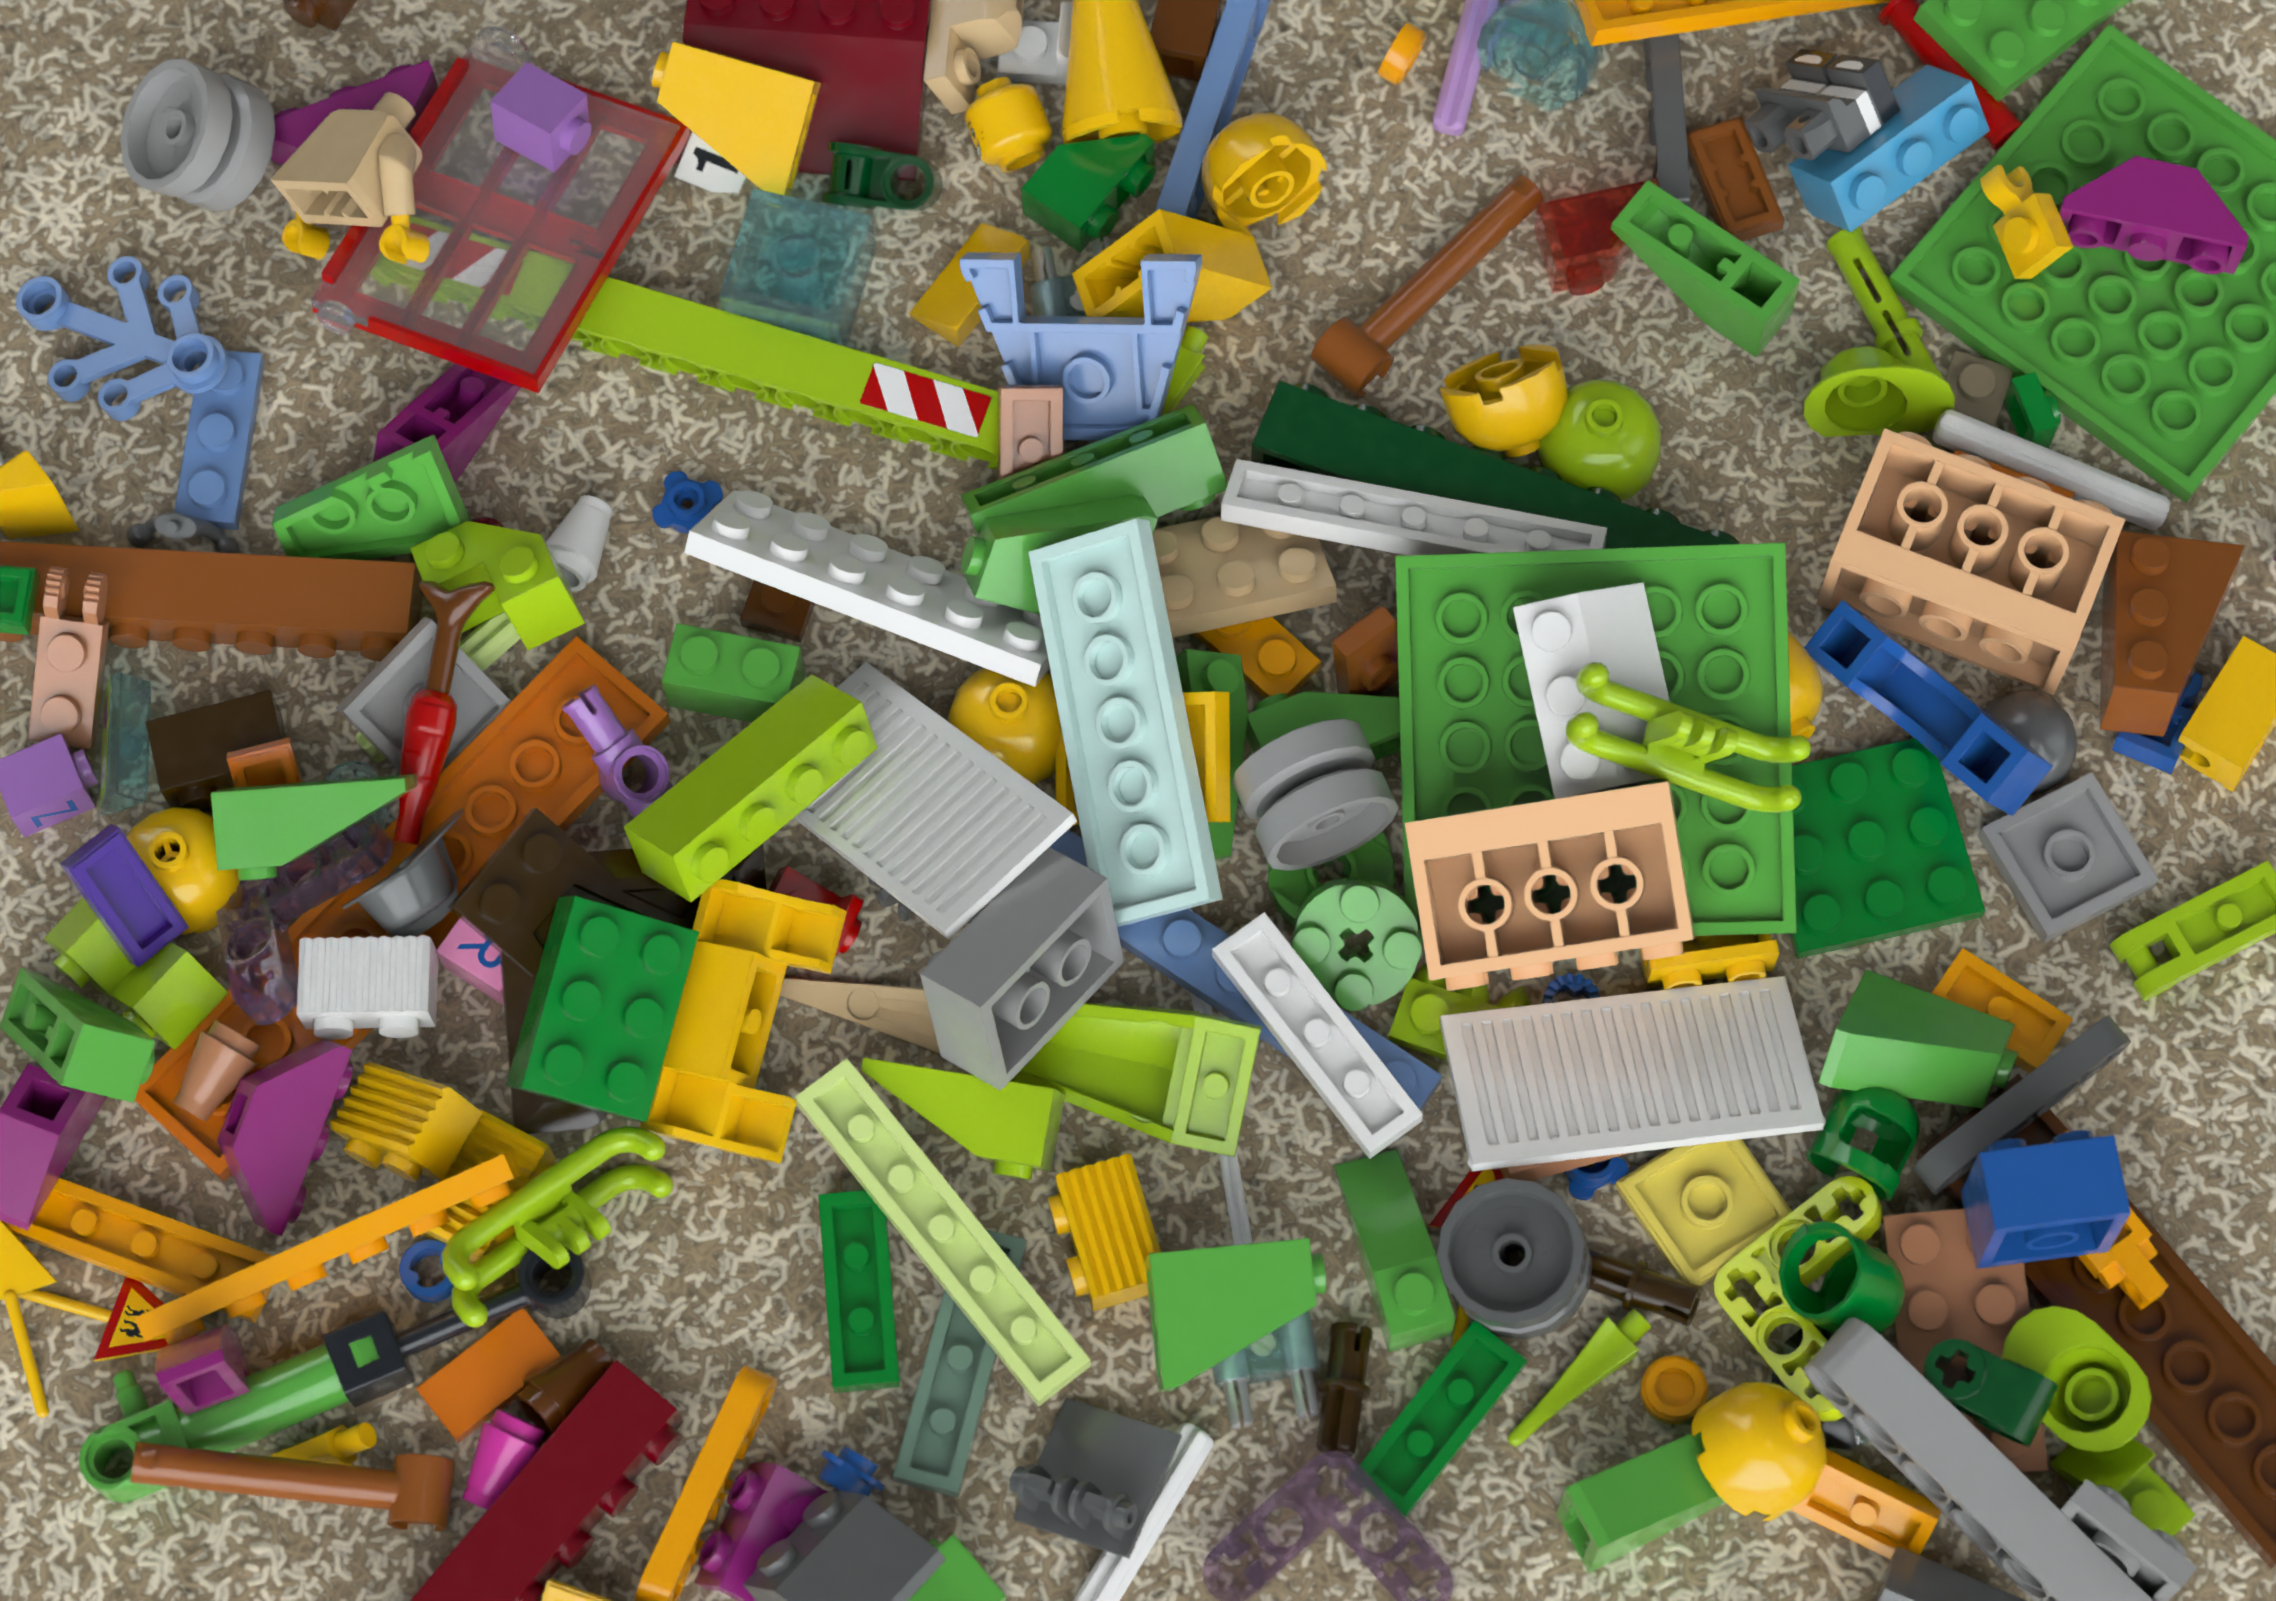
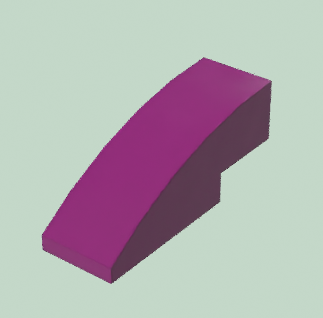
(203, 1369)

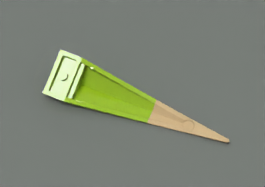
(1138, 1065)

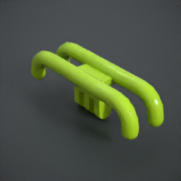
(1681, 743)
(551, 1214)

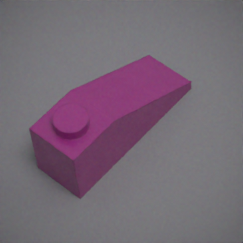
(457, 410)

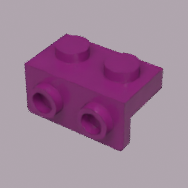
(763, 1509)

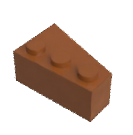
(2155, 622)

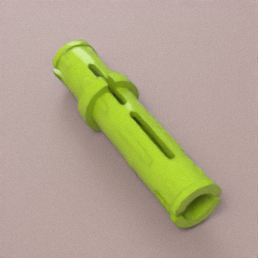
(1853, 254)

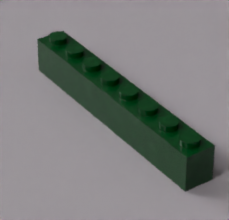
(1360, 444)

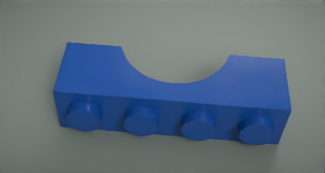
(1928, 708)

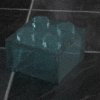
(799, 266)

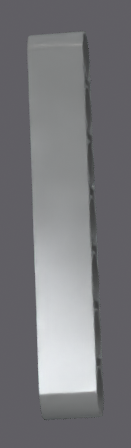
(1962, 1471)

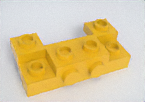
(727, 1017)

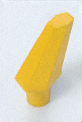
(334, 1445)

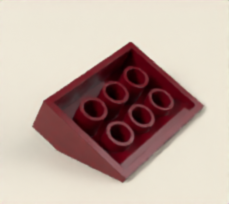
(860, 51)

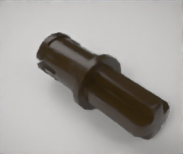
(1644, 1288)
(1343, 1388)

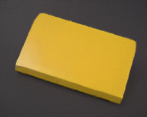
(951, 302)
(30, 501)

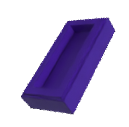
(124, 895)

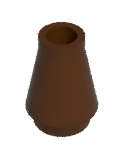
(561, 1385)

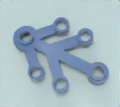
(128, 341)

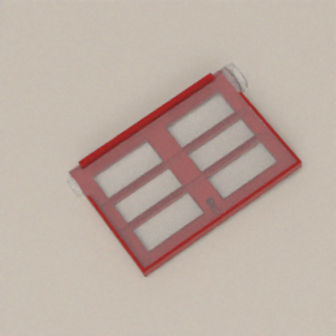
(508, 239)

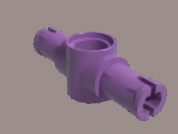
(614, 747)

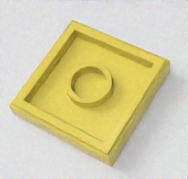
(1702, 1205)

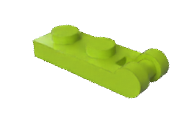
(2201, 931)

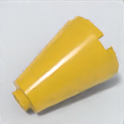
(1115, 76)

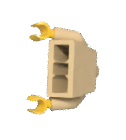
(355, 174)

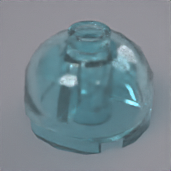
(1533, 42)

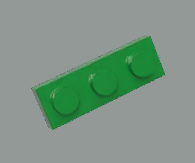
(858, 1293)
(1443, 1416)

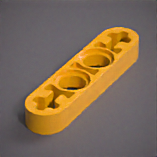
(706, 1486)

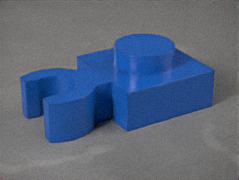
(2157, 750)

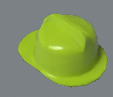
(1872, 391)
(2101, 1387)

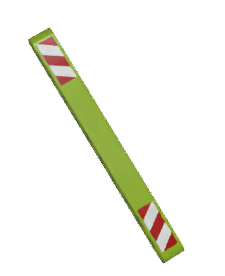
(793, 370)

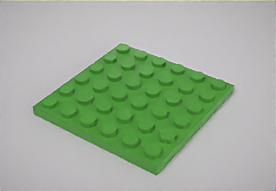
(2131, 348)
(1476, 735)

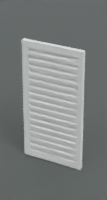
(932, 810)
(1630, 1073)

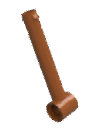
(1360, 352)
(412, 1492)

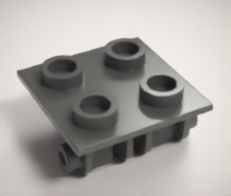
(1095, 1478)

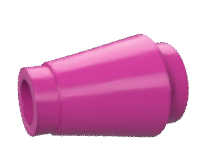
(500, 1455)

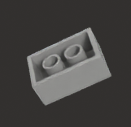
(1022, 967)

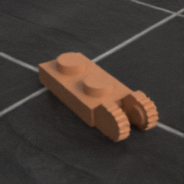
(70, 662)

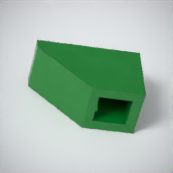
(1085, 184)

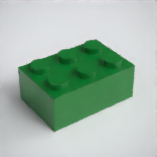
(602, 1008)

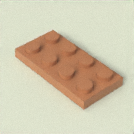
(1956, 1300)

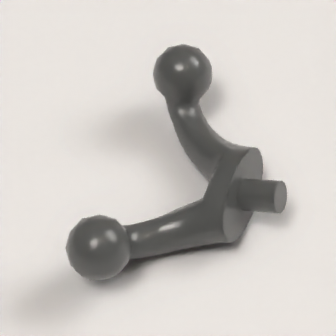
(180, 527)

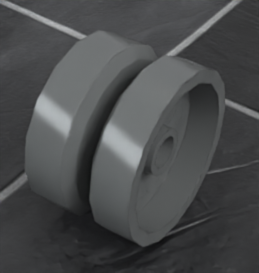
(1476, 1267)

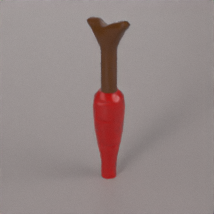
(432, 710)

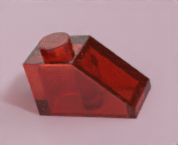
(1578, 238)

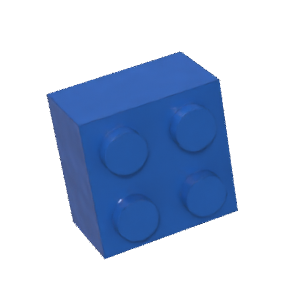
(2045, 1199)

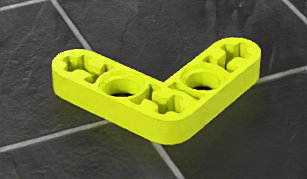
(1760, 1266)

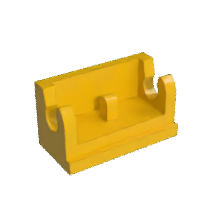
(2233, 716)

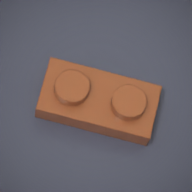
(1028, 426)

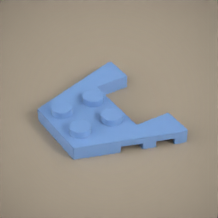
(1109, 367)

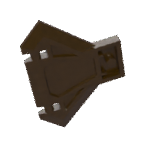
(513, 908)

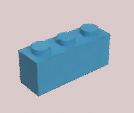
(1934, 124)

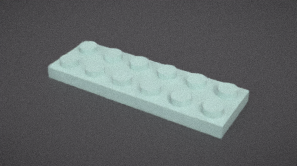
(1125, 721)

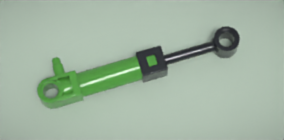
(351, 1366)

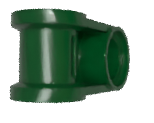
(869, 178)
(2000, 1396)

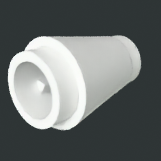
(580, 540)

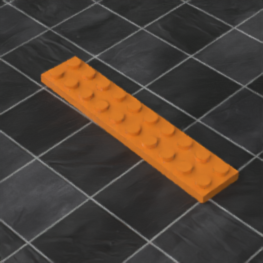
(517, 763)

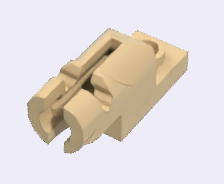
(960, 37)

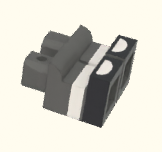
(1824, 105)

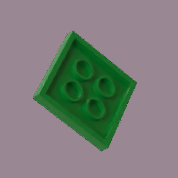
(1877, 849)

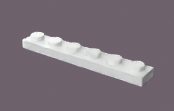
(1389, 516)

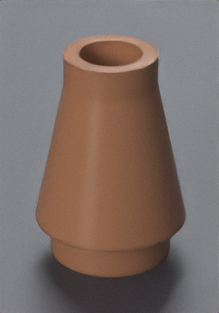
(215, 1069)

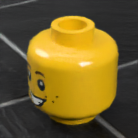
(1008, 124)

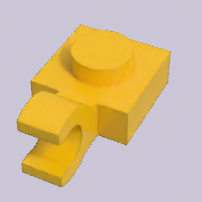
(2032, 226)

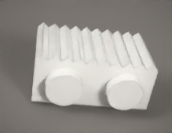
(367, 985)

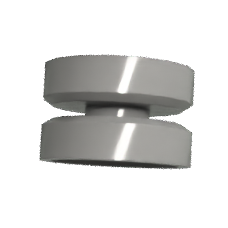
(197, 135)
(1314, 794)

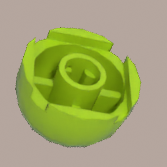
(1604, 439)

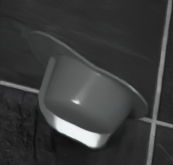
(416, 890)

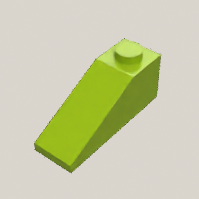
(1007, 1126)

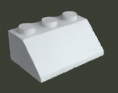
(1562, 638)

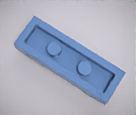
(221, 444)

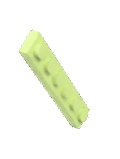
(943, 1232)

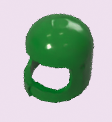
(1875, 1110)
(1858, 1285)

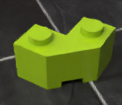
(518, 565)
(162, 996)

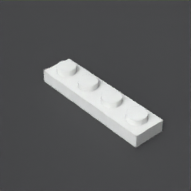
(1317, 1035)

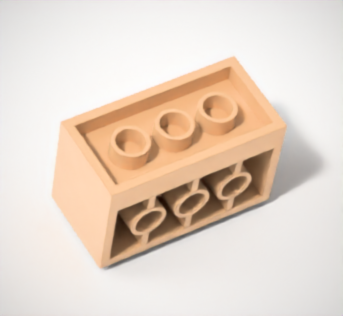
(1971, 560)
(1516, 852)

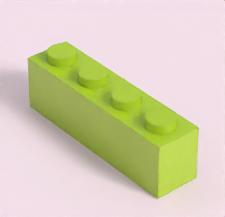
(751, 787)

